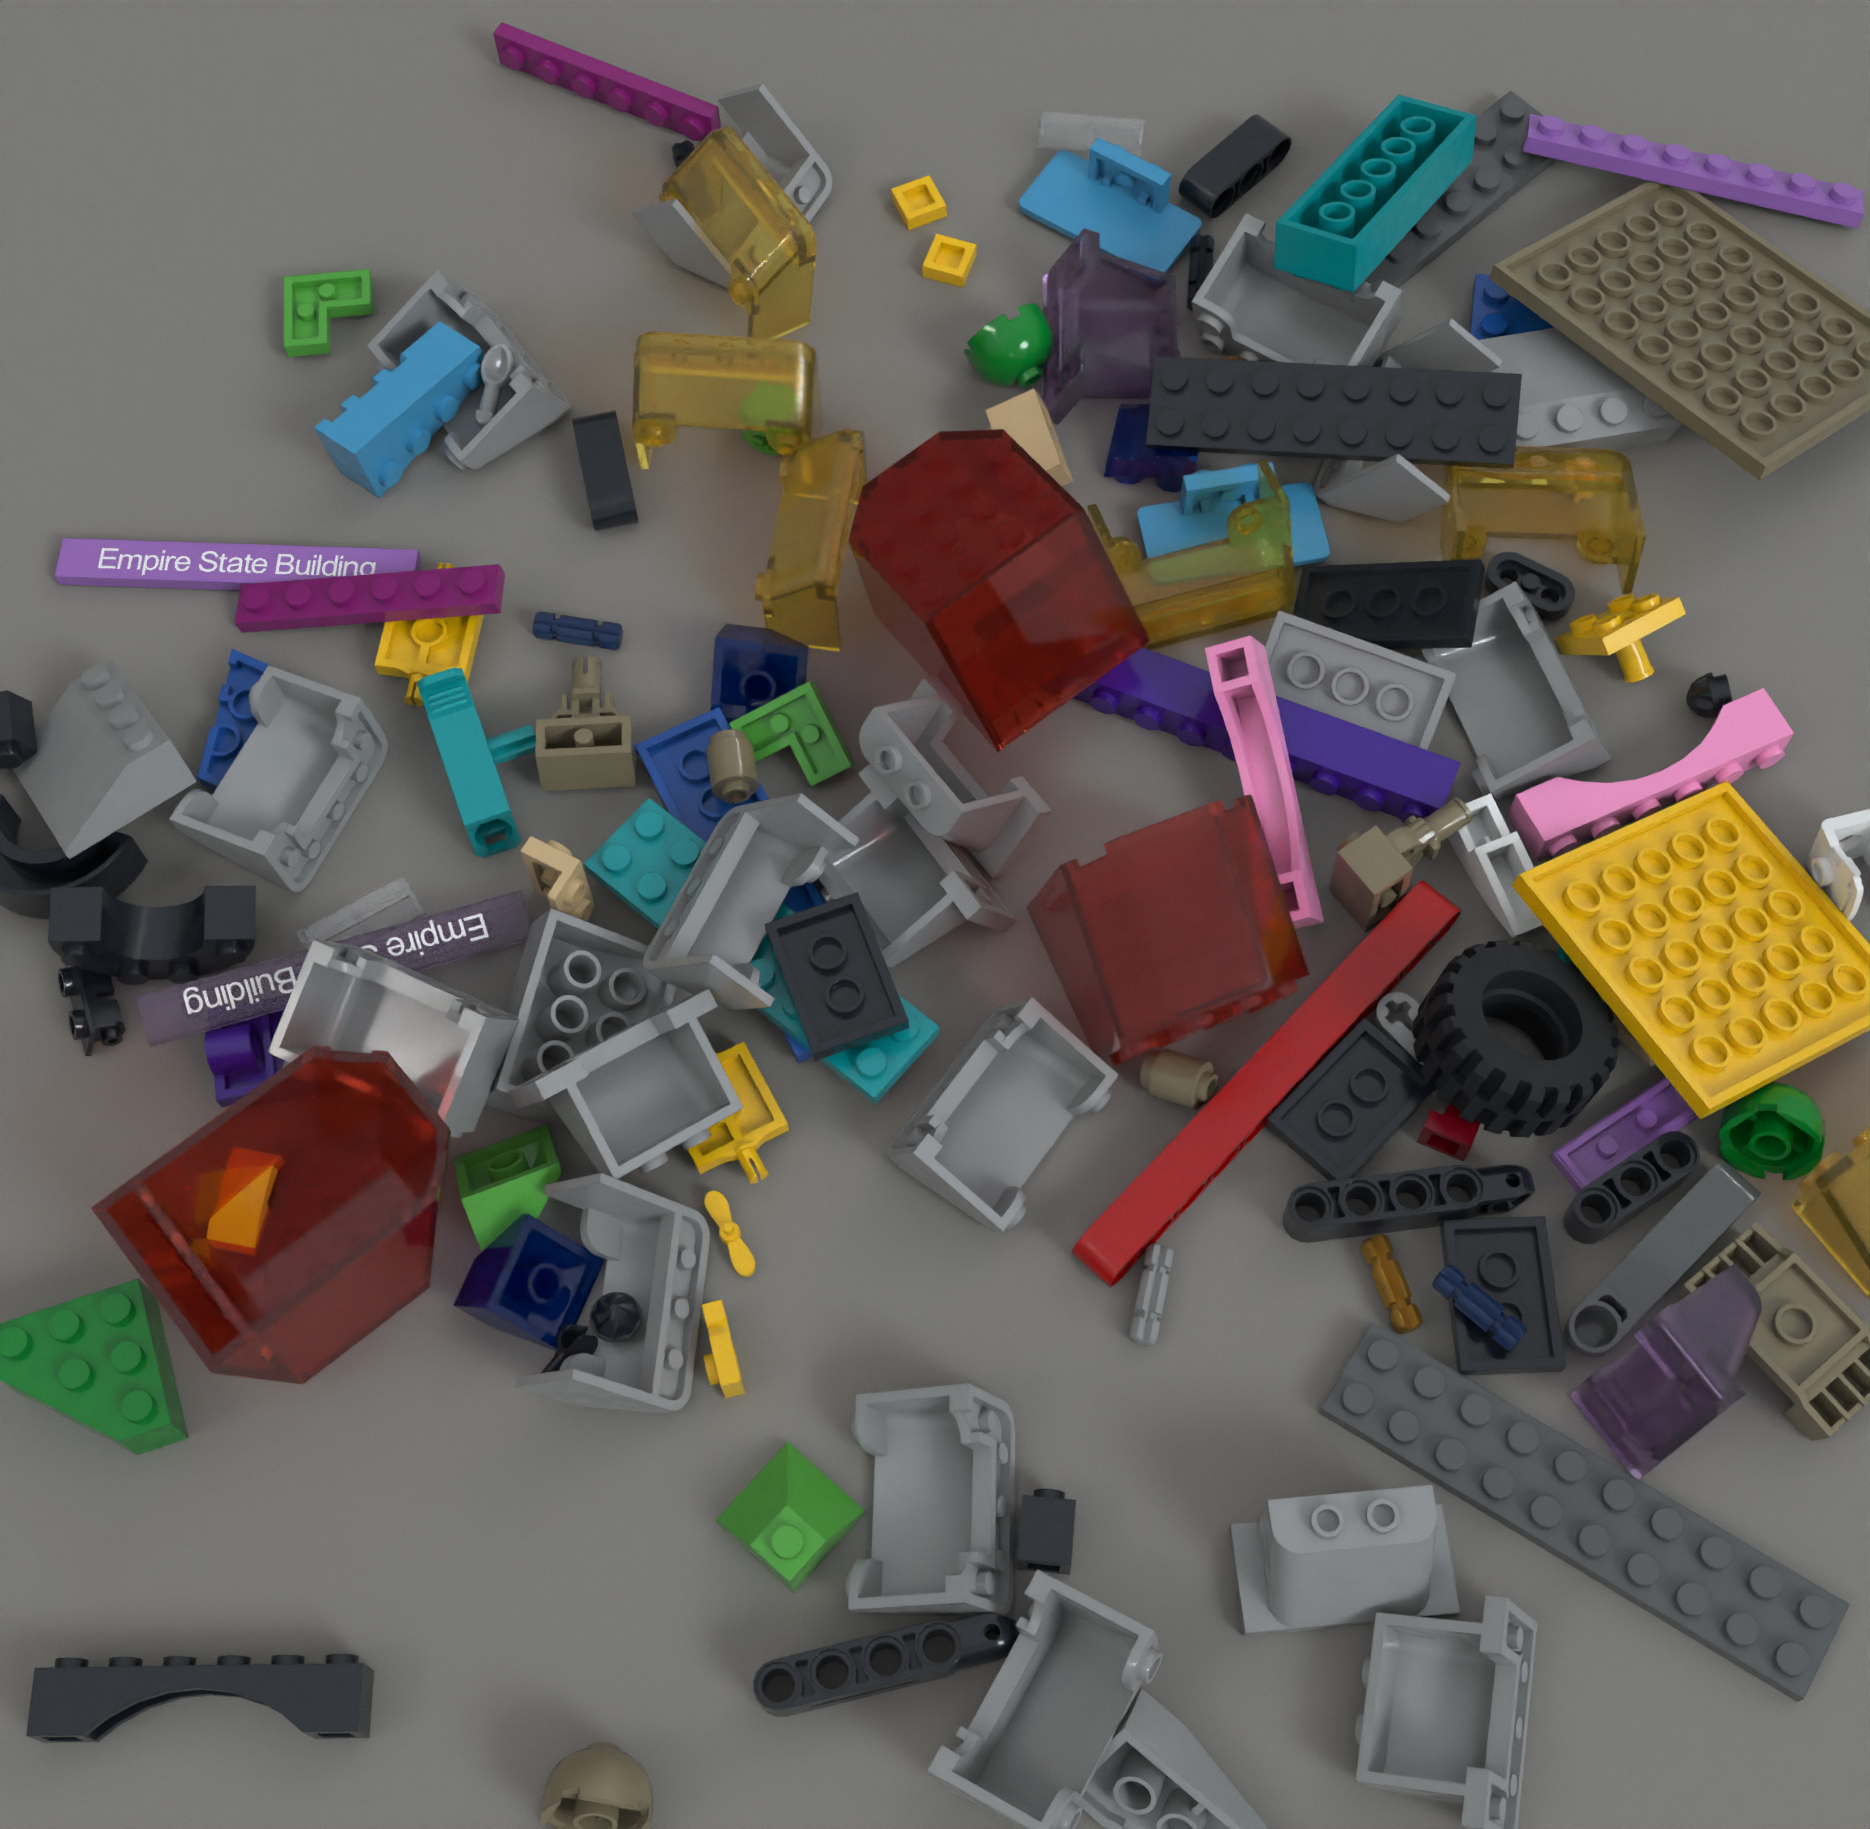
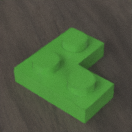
(317, 298)
(803, 723)

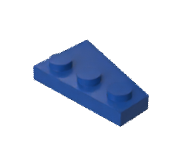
(233, 720)

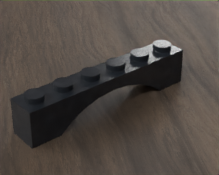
(90, 1702)

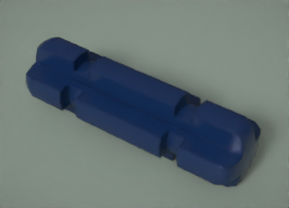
(577, 630)
(1479, 1306)

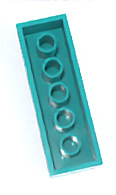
(1374, 193)

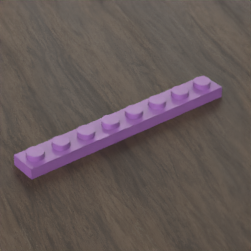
(1693, 170)

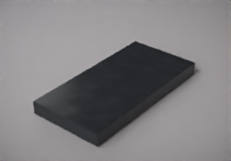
(1395, 602)

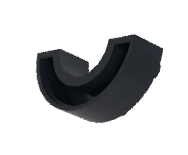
(30, 874)
(152, 942)

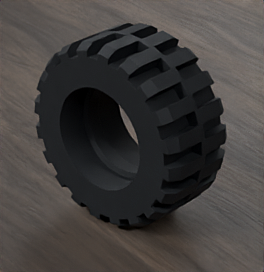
(1488, 1077)

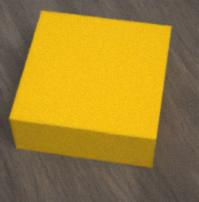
(918, 202)
(949, 260)

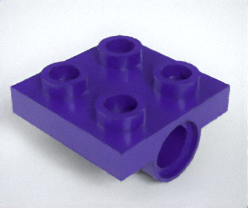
(241, 1056)

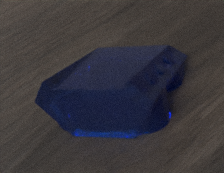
(1131, 460)

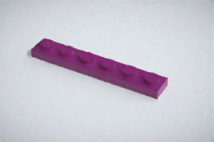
(606, 83)
(370, 598)

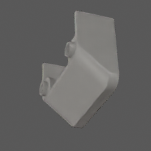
(783, 154)
(1395, 487)
(736, 890)
(658, 1258)

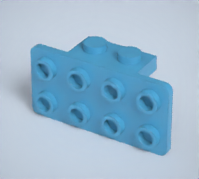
(1114, 197)
(1210, 498)

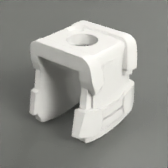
(1832, 861)

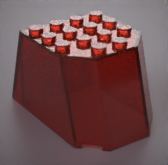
(992, 579)
(1171, 931)
(343, 1227)

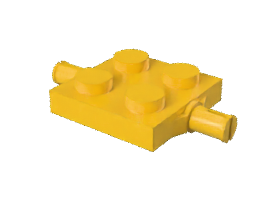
(427, 647)
(748, 1128)

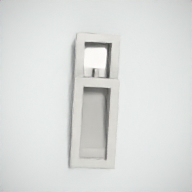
(1493, 862)

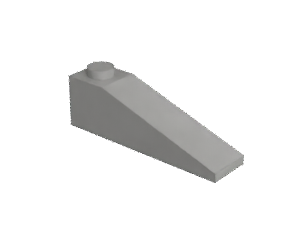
(1162, 1778)

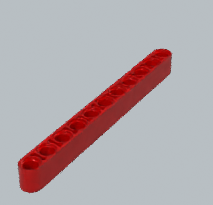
(1263, 1083)

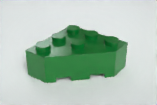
(99, 1366)

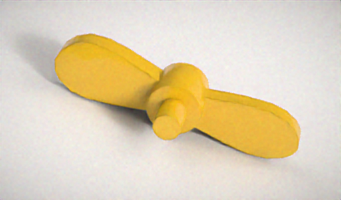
(730, 1233)

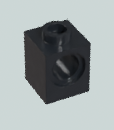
(1046, 1532)

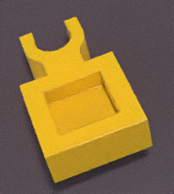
(722, 1363)

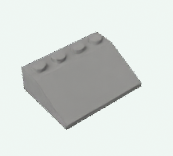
(1574, 397)
(100, 761)
(569, 995)

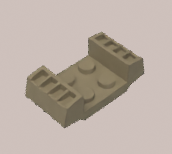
(1804, 1333)

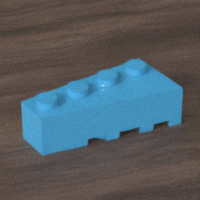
(403, 409)

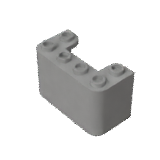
(1285, 318)
(433, 1032)

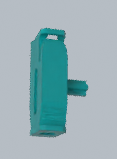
(473, 758)

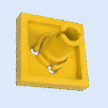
(1621, 631)

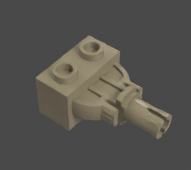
(587, 743)
(1376, 868)

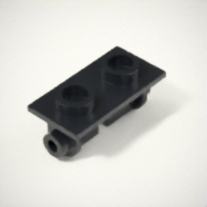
(91, 1019)

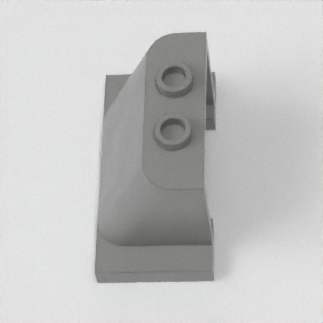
(909, 755)
(906, 877)
(640, 1090)
(1343, 1561)
(1450, 1710)

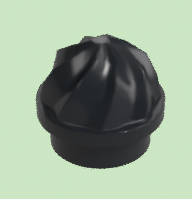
(1709, 695)
(616, 1317)

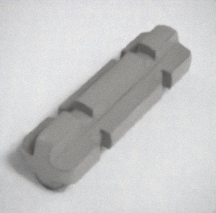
(1151, 1294)

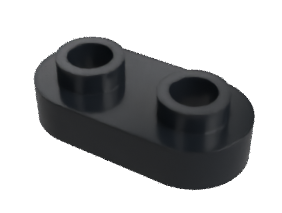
(1535, 582)

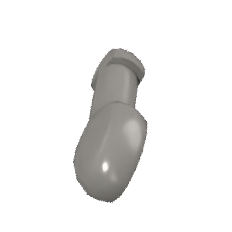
(495, 373)

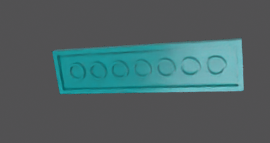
(646, 869)

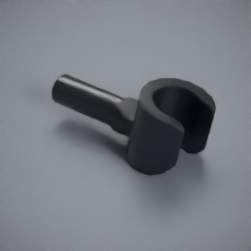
(571, 1341)

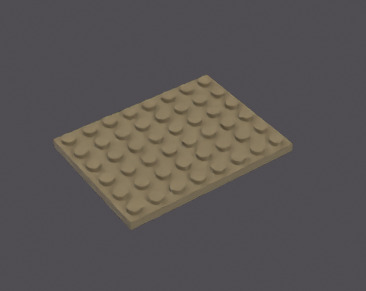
(1703, 321)

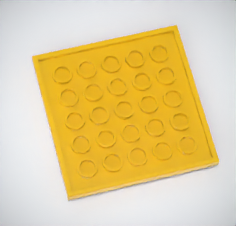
(1708, 945)

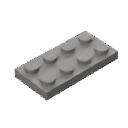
(1357, 680)

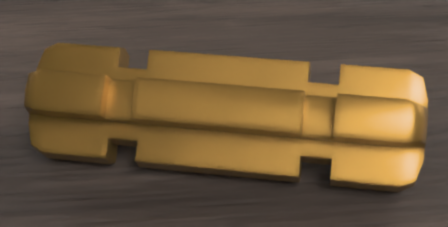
(1391, 1284)

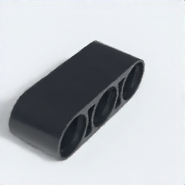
(1234, 166)
(605, 470)
(1643, 1169)

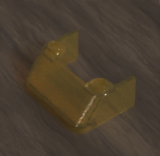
(752, 228)
(724, 386)
(1548, 496)
(811, 538)
(1215, 582)

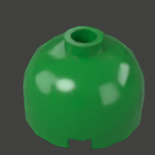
(1012, 349)
(1773, 1132)

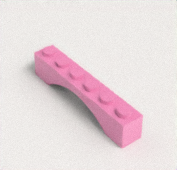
(1254, 725)
(1569, 811)

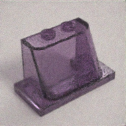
(1105, 326)
(1676, 1375)

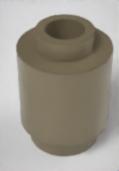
(732, 766)
(1179, 1078)

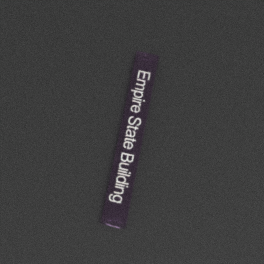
(268, 984)

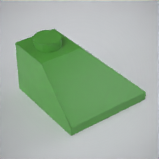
(506, 1181)
(790, 1516)

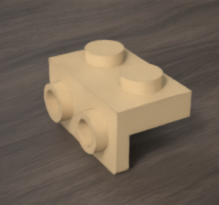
(558, 877)

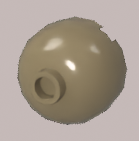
(598, 1791)

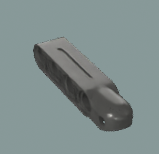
(1659, 1260)

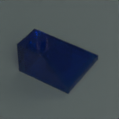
(754, 668)
(530, 1282)

